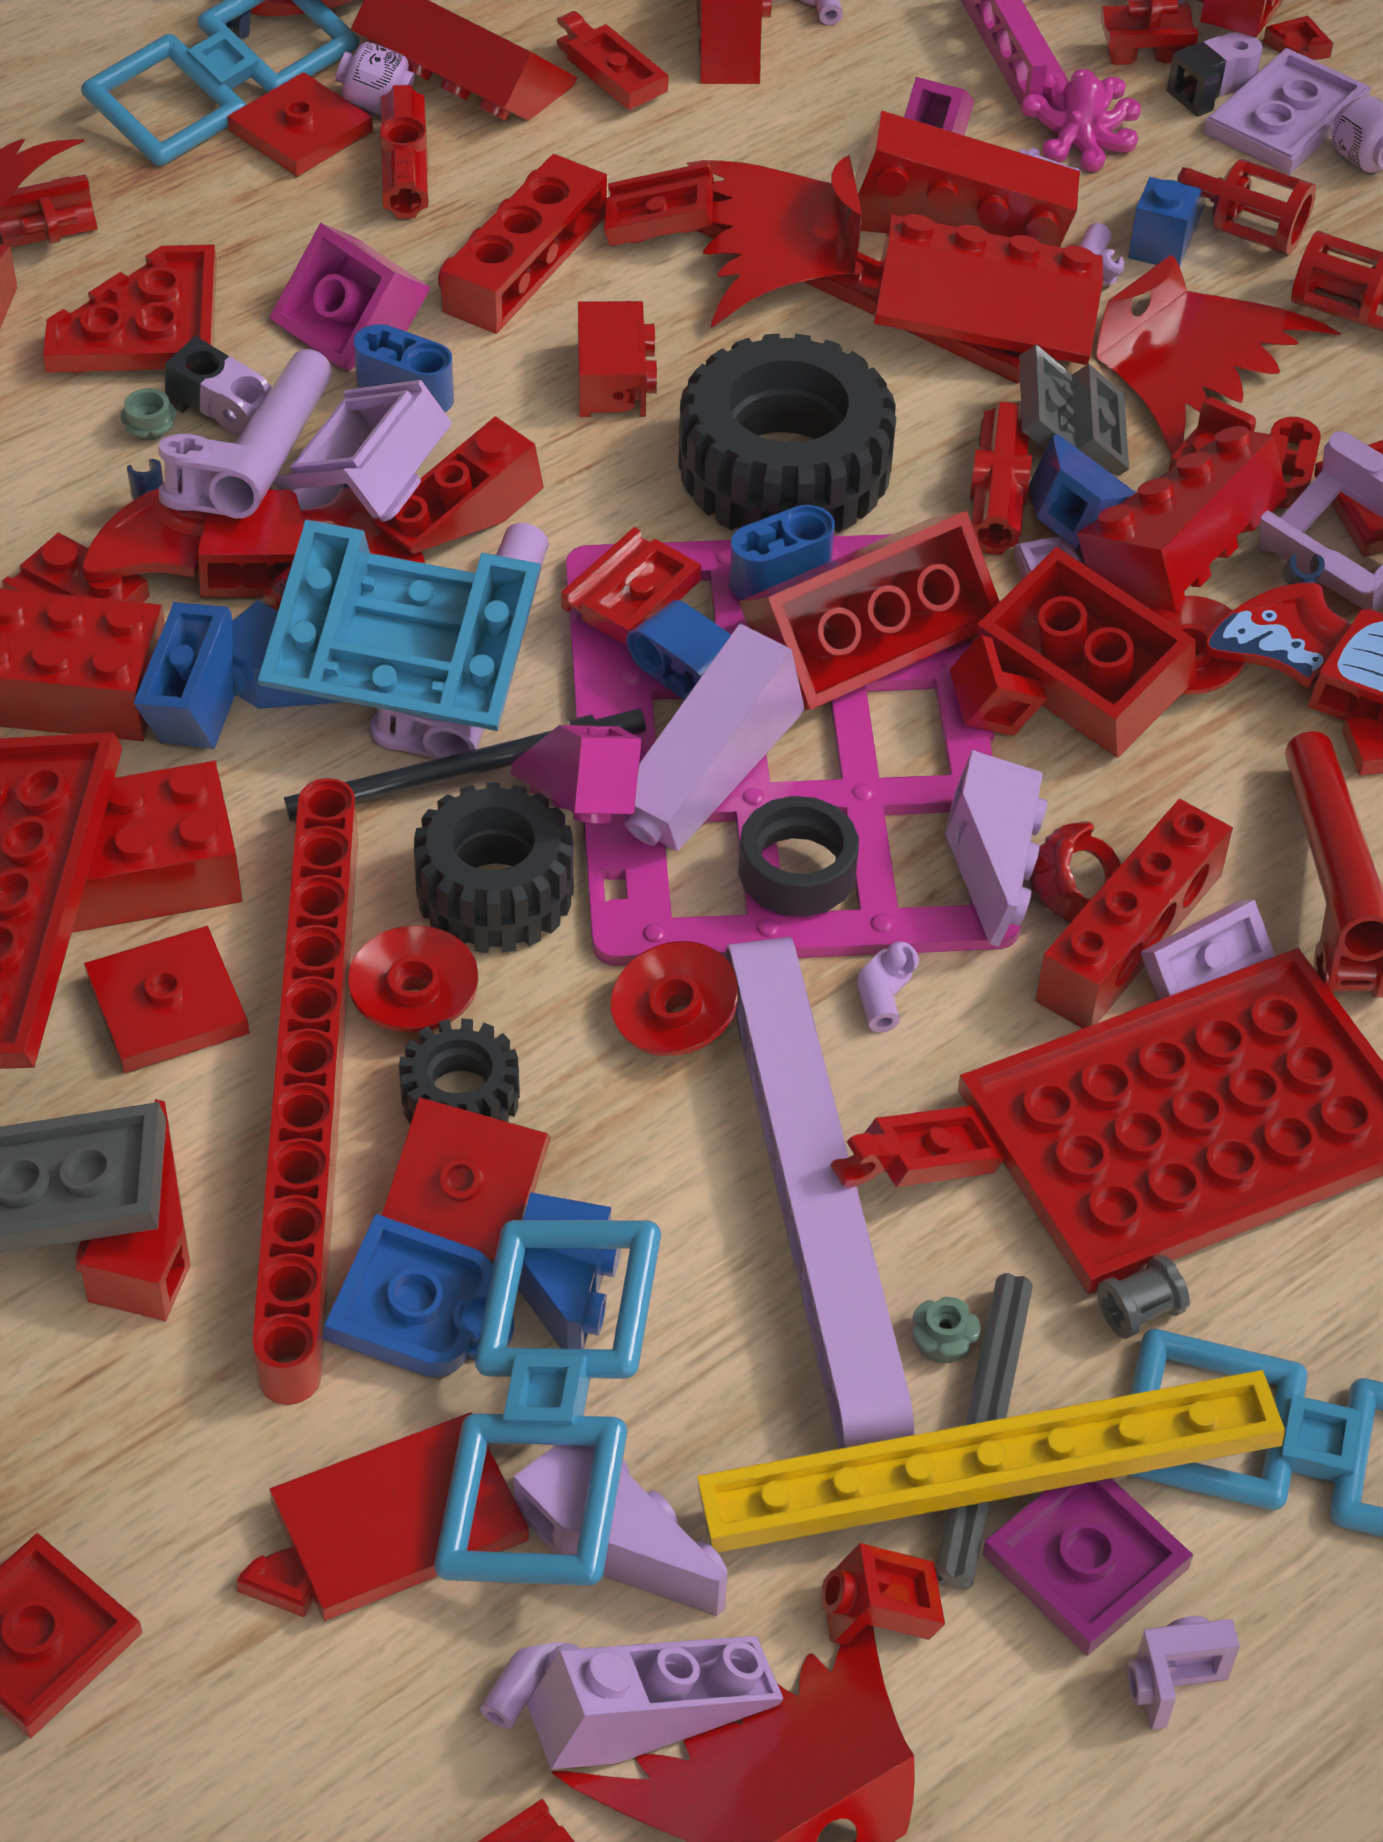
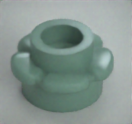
(148, 414)
(944, 1344)

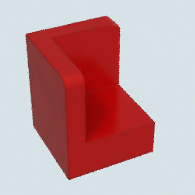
(990, 696)

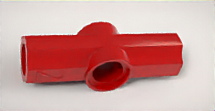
(404, 152)
(1000, 479)

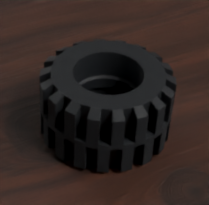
(487, 829)

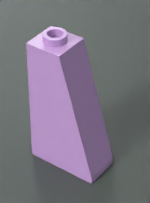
(715, 738)

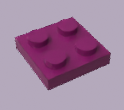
(1087, 1558)

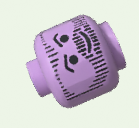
(372, 74)
(1359, 133)

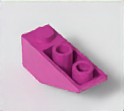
(584, 770)

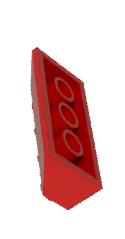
(464, 55)
(988, 288)
(878, 607)

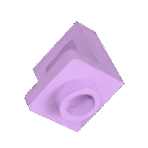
(1179, 1655)

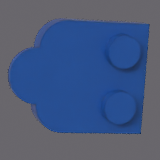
(412, 1300)

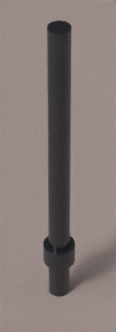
(464, 763)

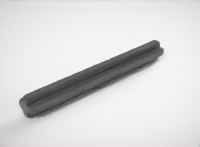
(988, 1402)

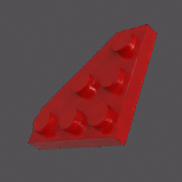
(138, 317)

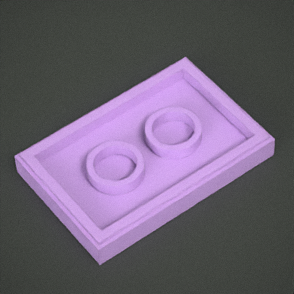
(1284, 110)

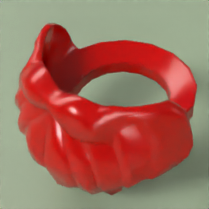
(1052, 872)

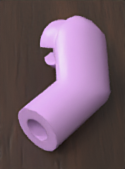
(882, 981)
(519, 1682)

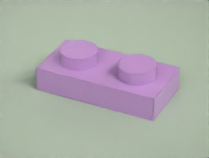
(1208, 949)

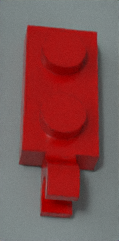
(611, 61)
(921, 1148)

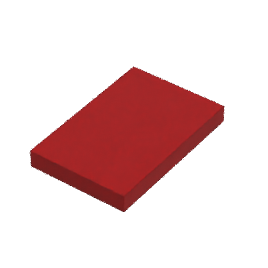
(379, 1516)

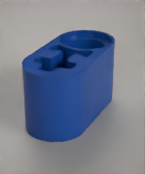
(396, 356)
(779, 549)
(676, 646)

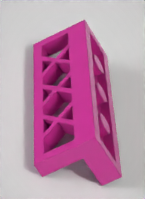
(1014, 45)

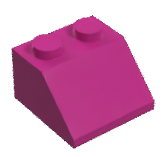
(343, 289)

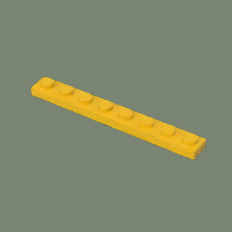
(989, 1461)

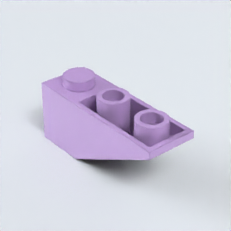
(990, 837)
(645, 1538)
(642, 1697)

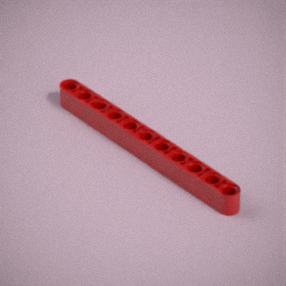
(306, 1094)

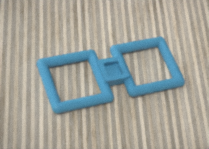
(216, 68)
(549, 1403)
(1318, 1436)

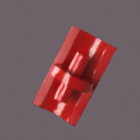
(1147, 24)
(47, 212)

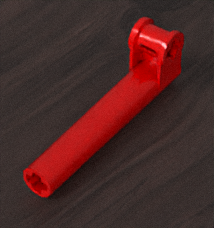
(1352, 929)

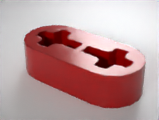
(1296, 463)

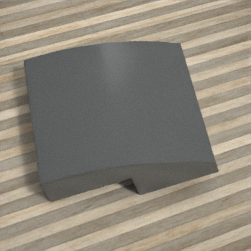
(1076, 406)

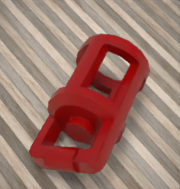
(1234, 195)
(1341, 279)

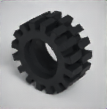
(461, 1051)

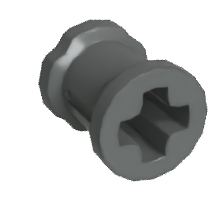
(1143, 1296)

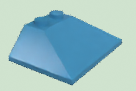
(399, 629)

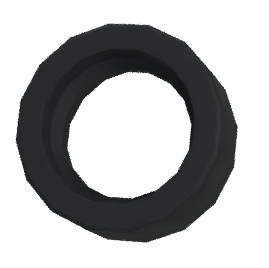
(797, 892)

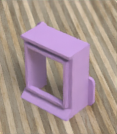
(371, 445)
(1348, 469)

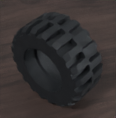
(790, 389)

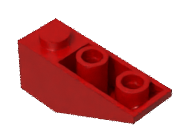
(469, 489)
(141, 1268)

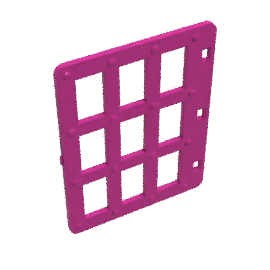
(621, 929)

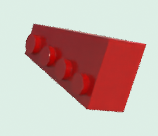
(961, 182)
(1186, 518)

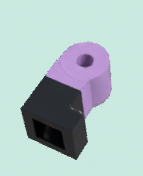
(1215, 69)
(214, 385)

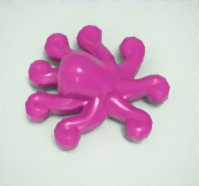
(1083, 117)

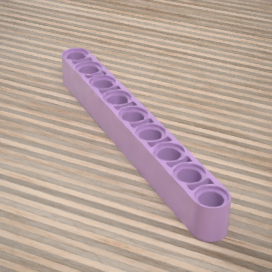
(821, 1216)

